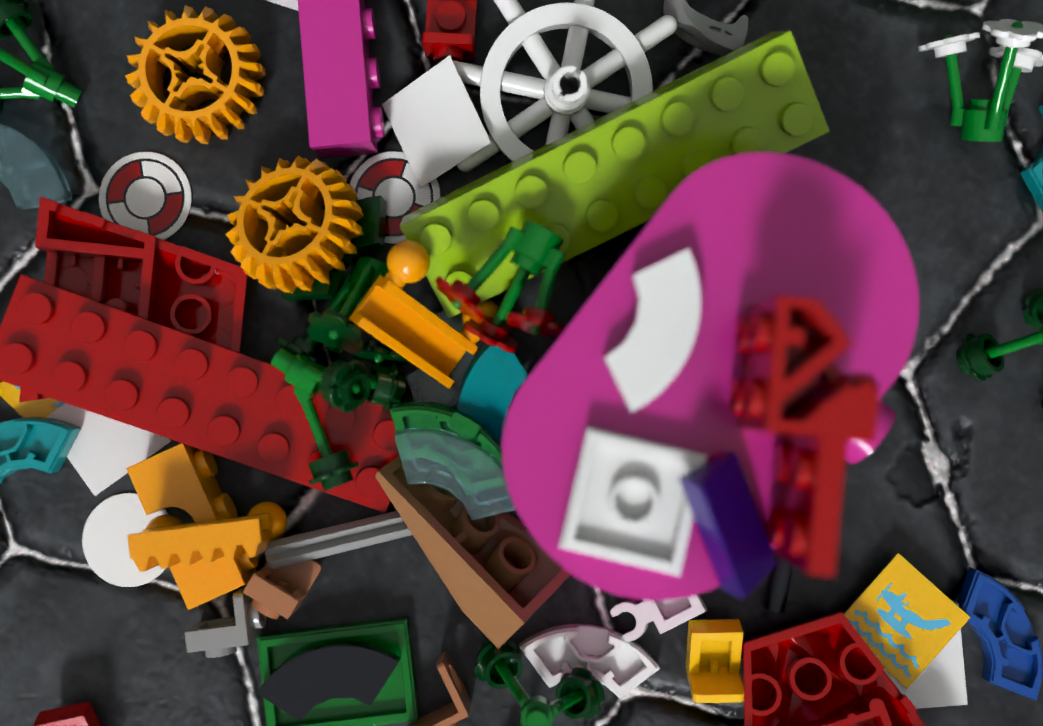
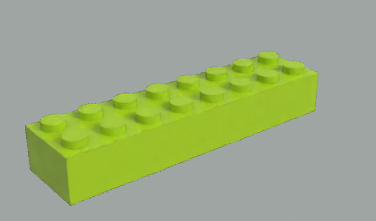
(622, 163)

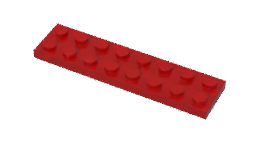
(183, 389)

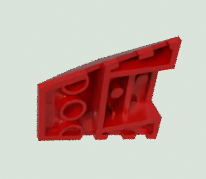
(141, 275)

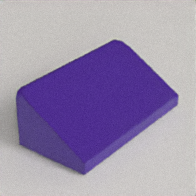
(729, 524)

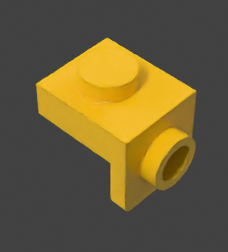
(714, 660)

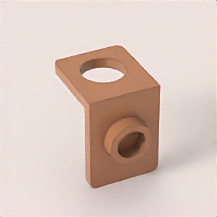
(454, 711)

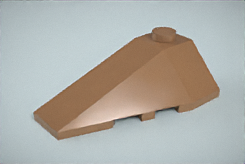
(485, 563)

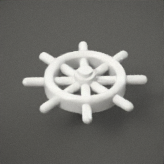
(565, 90)

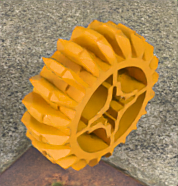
(211, 41)
(295, 254)

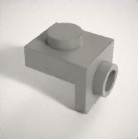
(223, 635)

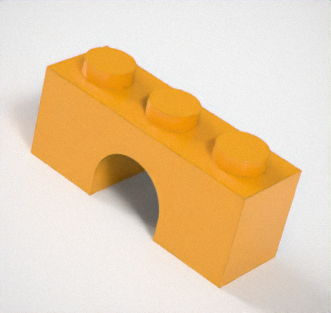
(186, 480)

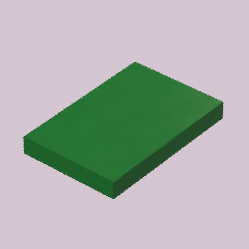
(394, 703)

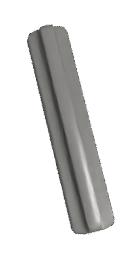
(335, 539)

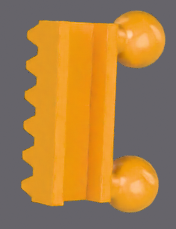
(407, 324)
(170, 541)

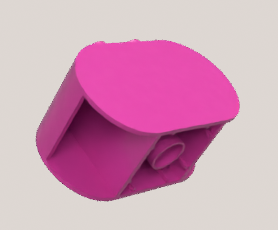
(755, 233)

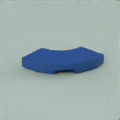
(1005, 634)

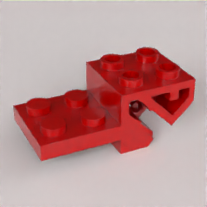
(783, 348)

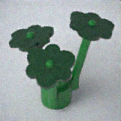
(335, 327)

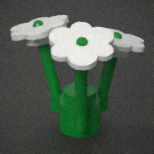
(988, 116)

